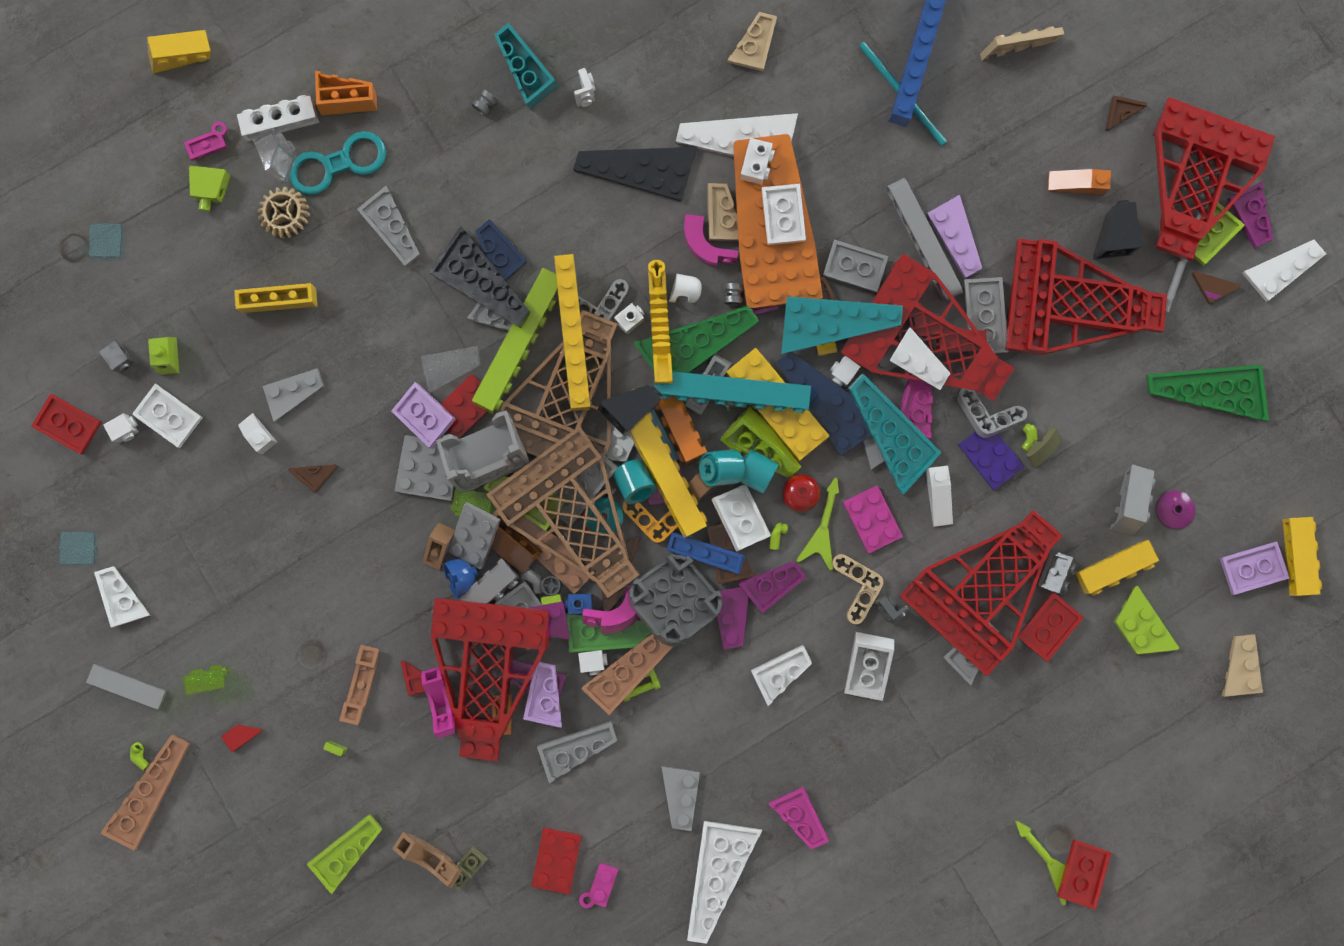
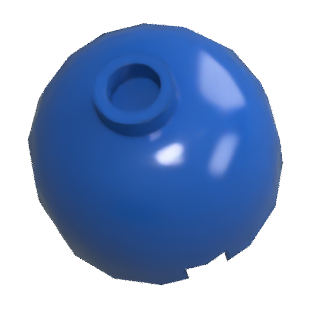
(460, 576)

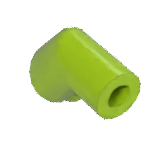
(1031, 433)
(775, 535)
(136, 756)

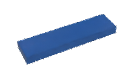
(706, 553)

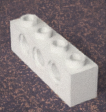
(287, 122)

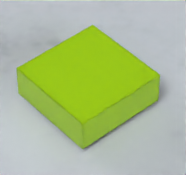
(551, 599)
(335, 748)

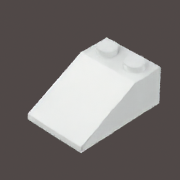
(869, 666)

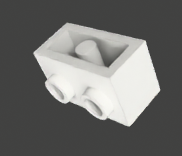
(756, 161)

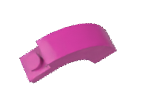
(700, 247)
(611, 621)
(441, 712)

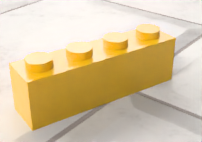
(275, 298)
(1301, 556)
(1116, 567)

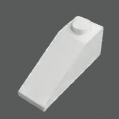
(940, 495)

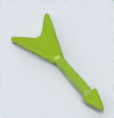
(820, 540)
(1055, 867)

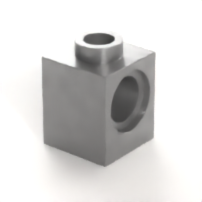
(116, 357)

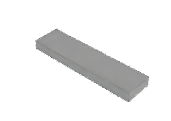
(126, 686)

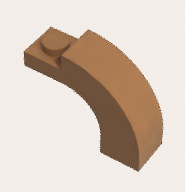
(426, 855)

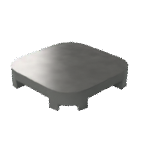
(674, 600)

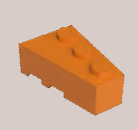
(343, 95)

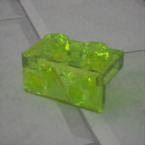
(476, 498)
(207, 680)

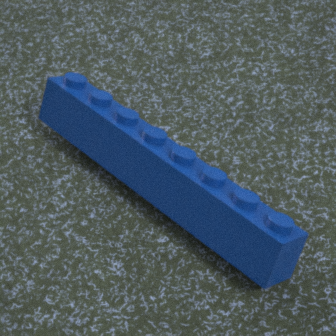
(916, 62)

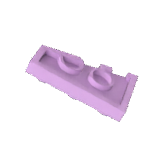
(543, 697)

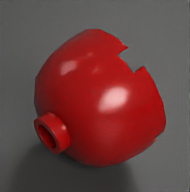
(800, 493)

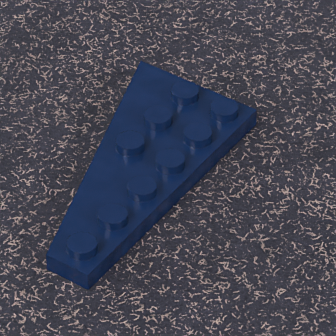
(828, 404)

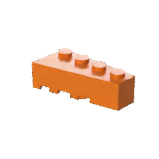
(681, 430)

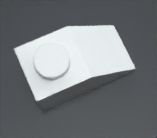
(257, 434)

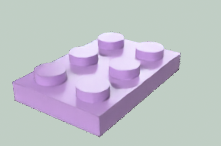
(423, 415)
(1254, 568)

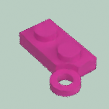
(207, 143)
(601, 886)

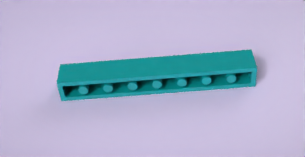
(737, 391)

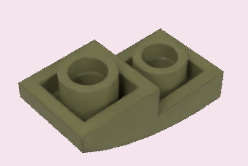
(1042, 450)
(469, 865)

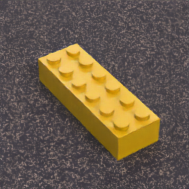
(797, 431)

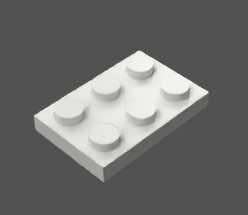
(783, 214)
(167, 415)
(741, 517)

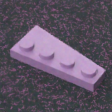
(955, 233)

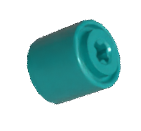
(721, 467)
(758, 471)
(634, 481)

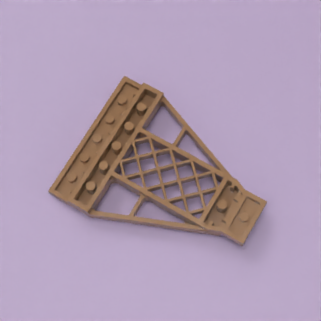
(542, 433)
(545, 477)

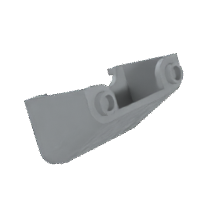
(483, 454)

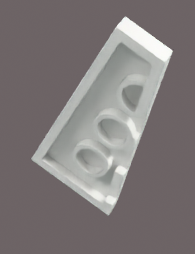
(1280, 271)

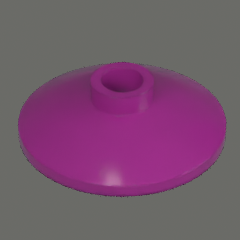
(1166, 509)

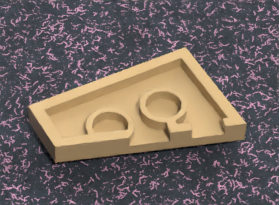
(755, 44)

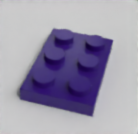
(991, 458)

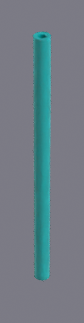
(894, 83)

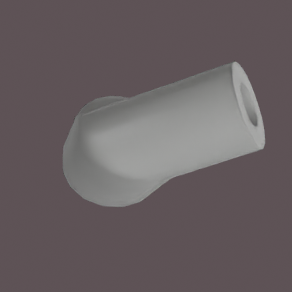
(534, 578)

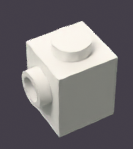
(629, 318)
(843, 371)
(121, 428)
(592, 662)

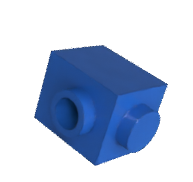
(577, 602)

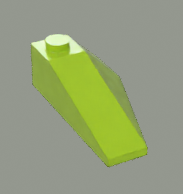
(754, 433)

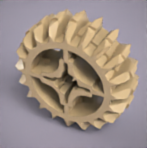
(288, 207)

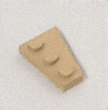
(721, 214)
(1244, 669)

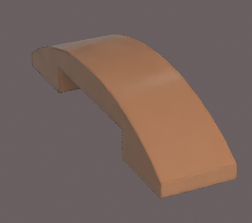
(360, 685)

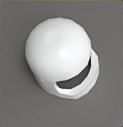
(686, 286)

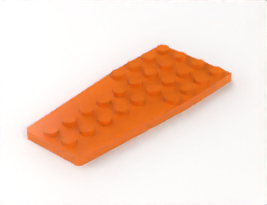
(780, 269)

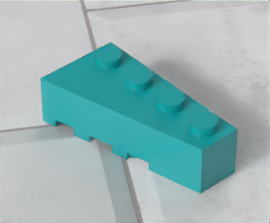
(528, 71)

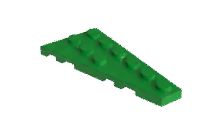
(700, 341)
(1227, 389)

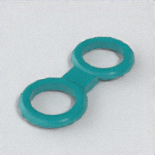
(338, 162)

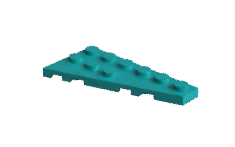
(824, 321)
(897, 438)

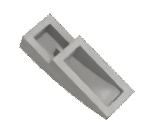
(716, 367)

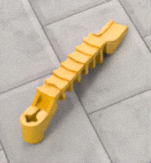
(659, 322)

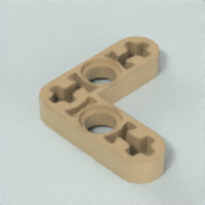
(865, 588)

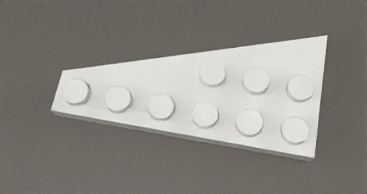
(720, 135)
(720, 864)

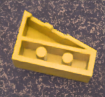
(177, 50)

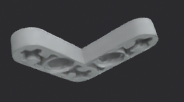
(601, 310)
(989, 421)

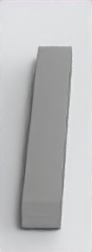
(923, 237)

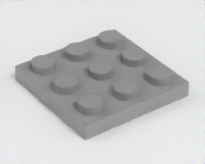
(422, 471)

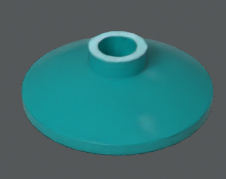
(604, 506)

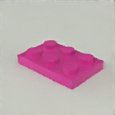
(872, 519)

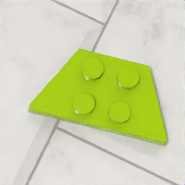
(1143, 626)

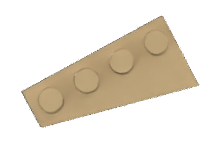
(1021, 41)

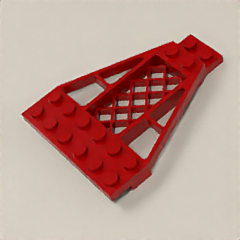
(1208, 136)
(905, 288)
(1033, 304)
(956, 619)
(491, 625)

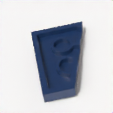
(499, 250)

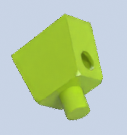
(207, 185)
(164, 353)

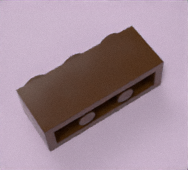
(515, 548)

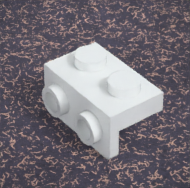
(585, 96)

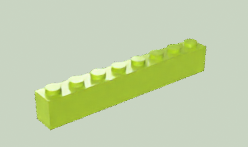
(516, 344)

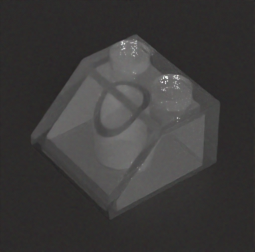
(275, 154)

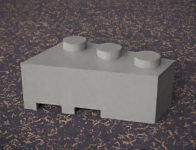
(1135, 500)
(493, 584)

